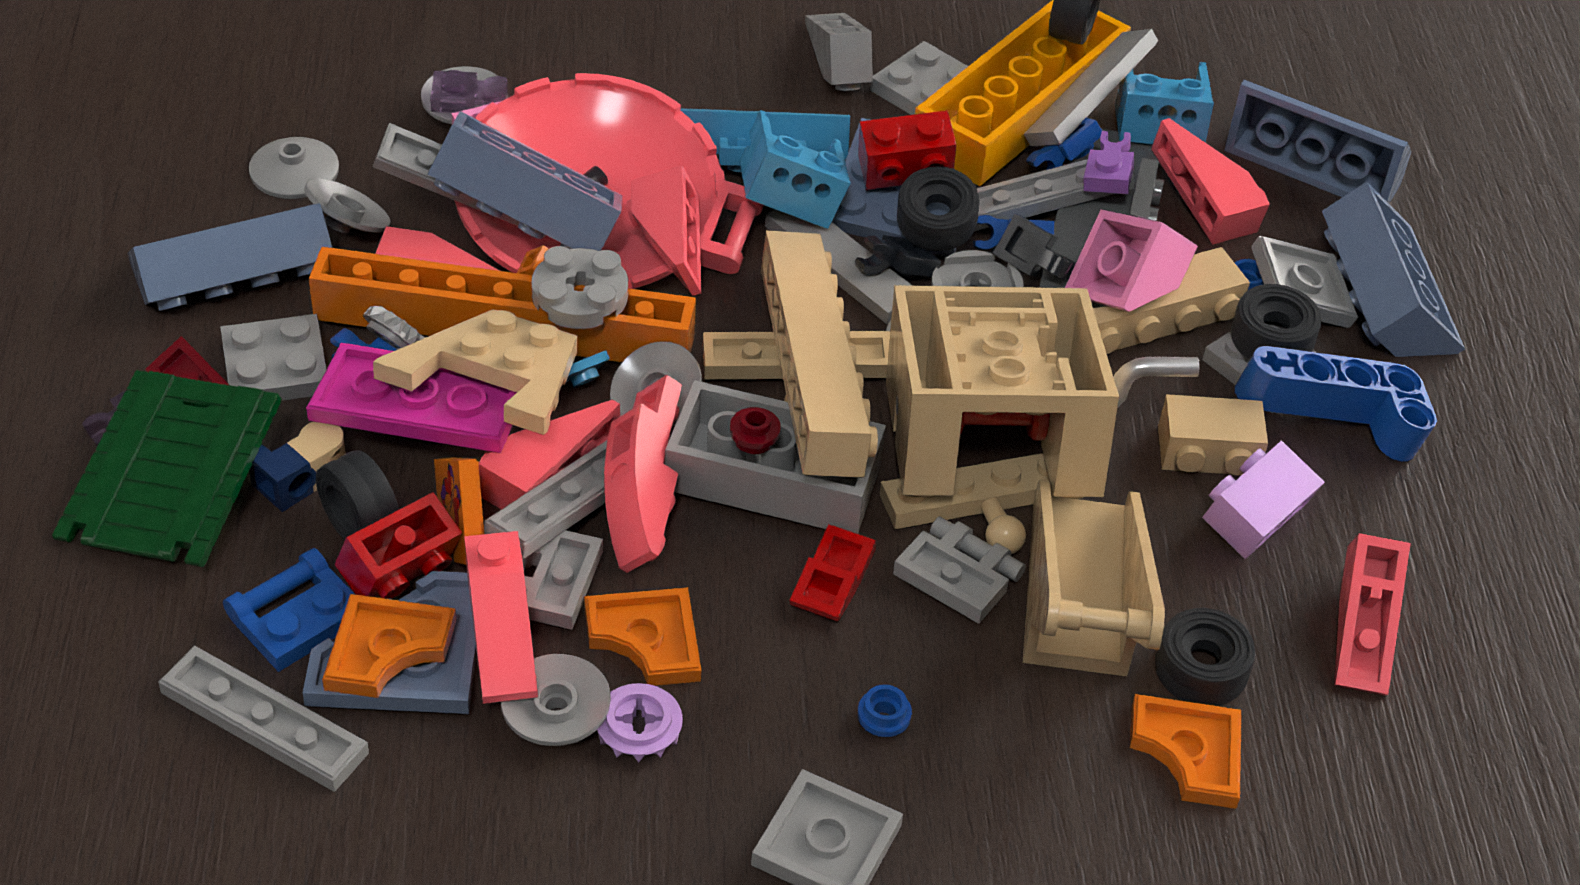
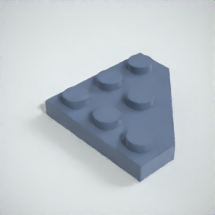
(873, 210)
(423, 687)

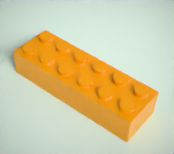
(1012, 88)

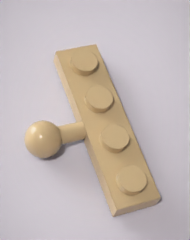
(756, 355)
(977, 490)

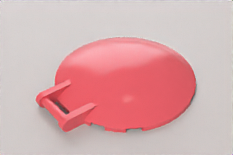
(627, 135)

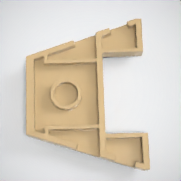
(496, 350)

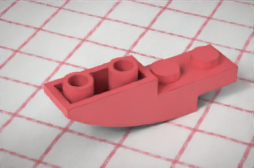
(636, 480)

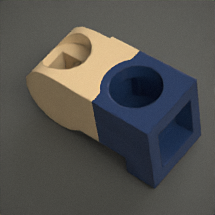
(290, 470)

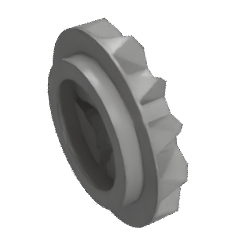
(390, 327)

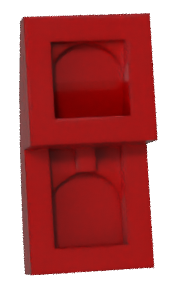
(833, 573)

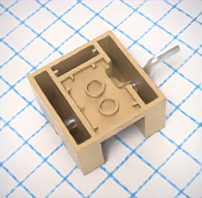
(1006, 361)

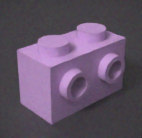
(1261, 498)

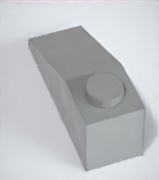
(841, 49)

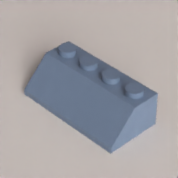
(1314, 144)
(525, 186)
(229, 255)
(1389, 276)

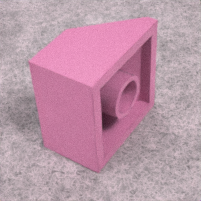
(1130, 261)

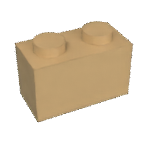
(1210, 433)

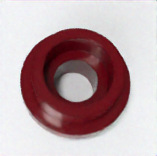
(755, 429)

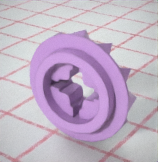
(660, 715)

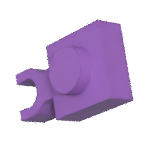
(1111, 167)

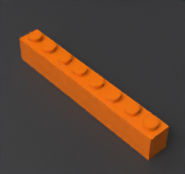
(443, 295)

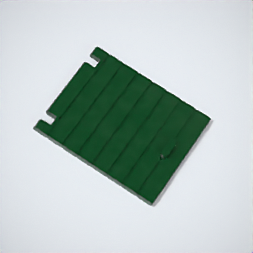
(168, 467)

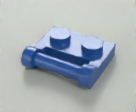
(301, 622)

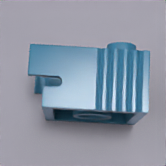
(1148, 100)
(793, 177)

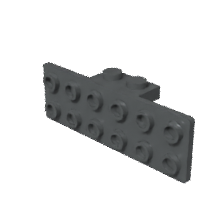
(1076, 221)

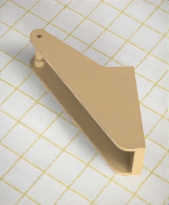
(1090, 584)

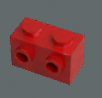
(902, 145)
(399, 549)

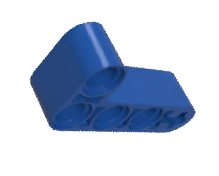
(1343, 389)

